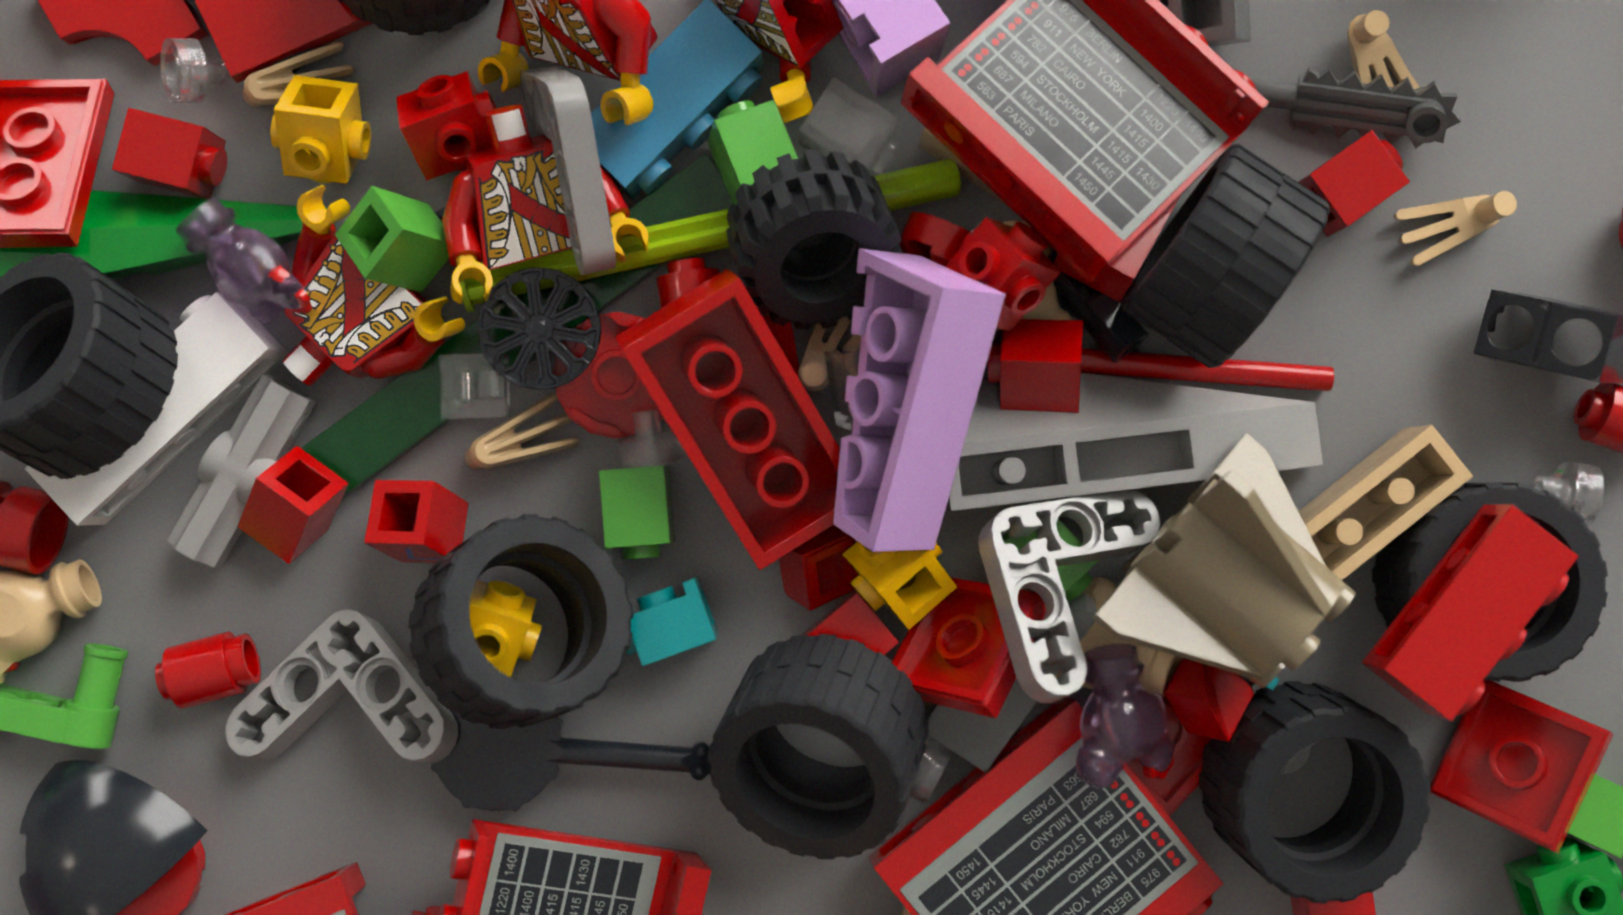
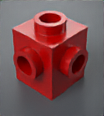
(444, 123)
(1009, 262)

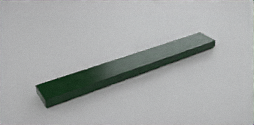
(410, 405)

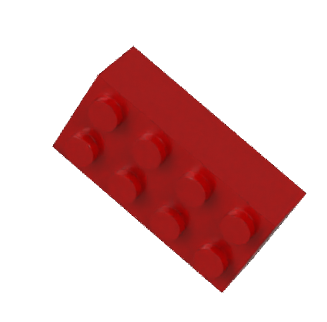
(739, 415)

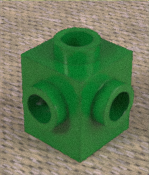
(1567, 882)

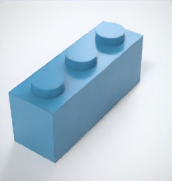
(690, 83)

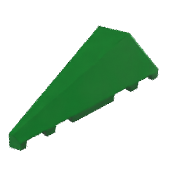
(139, 235)

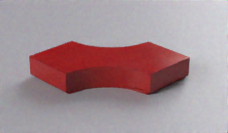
(134, 21)

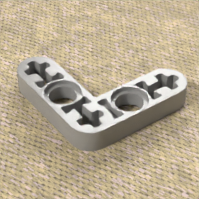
(562, 113)
(1036, 569)
(338, 672)

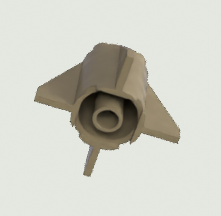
(1230, 576)

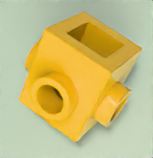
(320, 129)
(903, 581)
(503, 623)

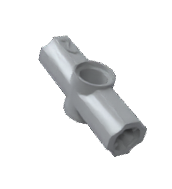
(230, 468)

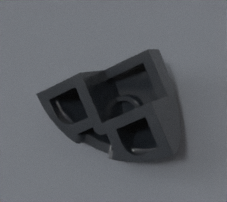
(98, 840)

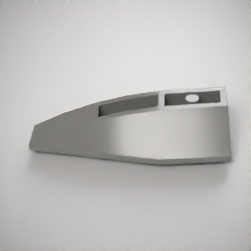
(1121, 440)

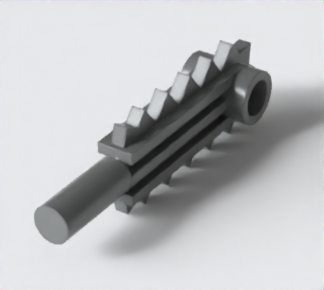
(1366, 107)

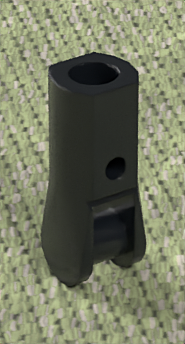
(1101, 317)

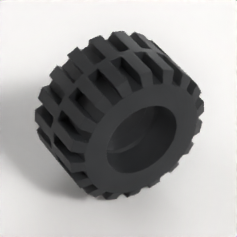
(793, 204)

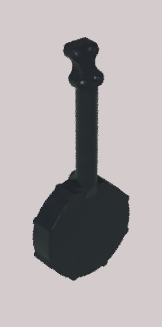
(514, 764)

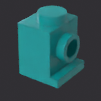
(671, 623)

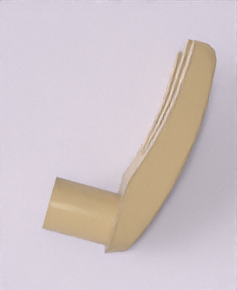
(1372, 46)
(269, 84)
(1468, 216)
(813, 366)
(503, 445)

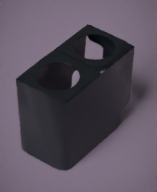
(1547, 321)

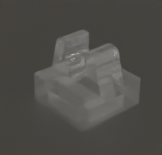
(472, 388)

